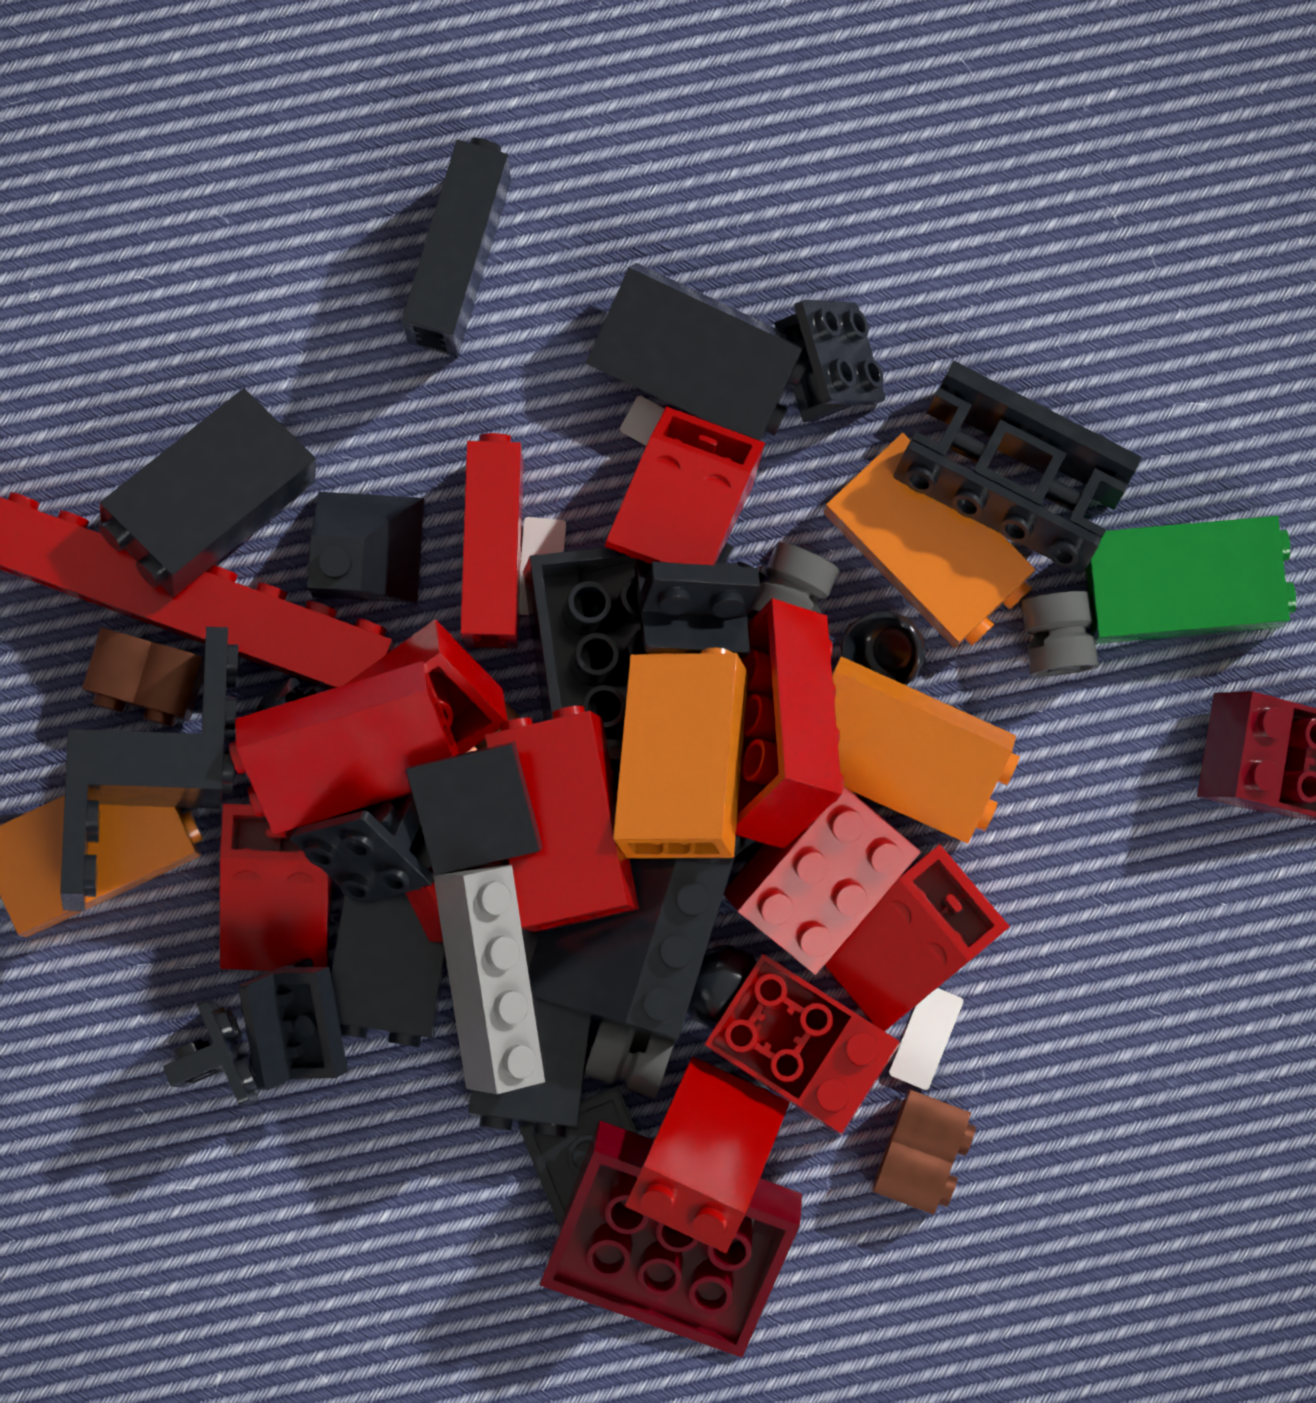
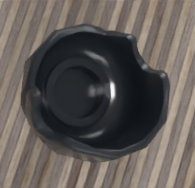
(886, 645)
(718, 982)

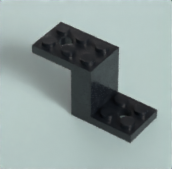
(147, 770)

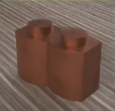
(143, 676)
(923, 1151)

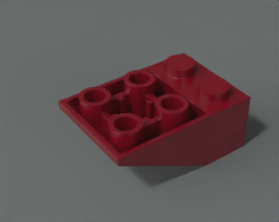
(1260, 754)

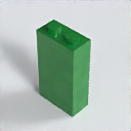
(1190, 580)

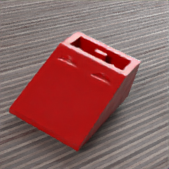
(685, 492)
(270, 896)
(915, 939)
(802, 1044)

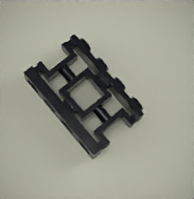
(1032, 437)

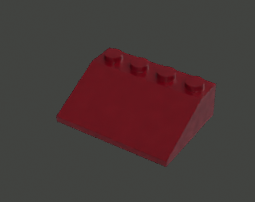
(656, 1272)

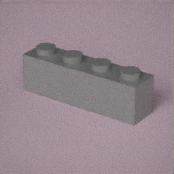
(489, 978)

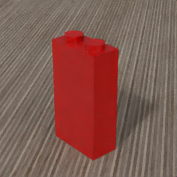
(492, 542)
(340, 747)
(574, 803)
(708, 1155)

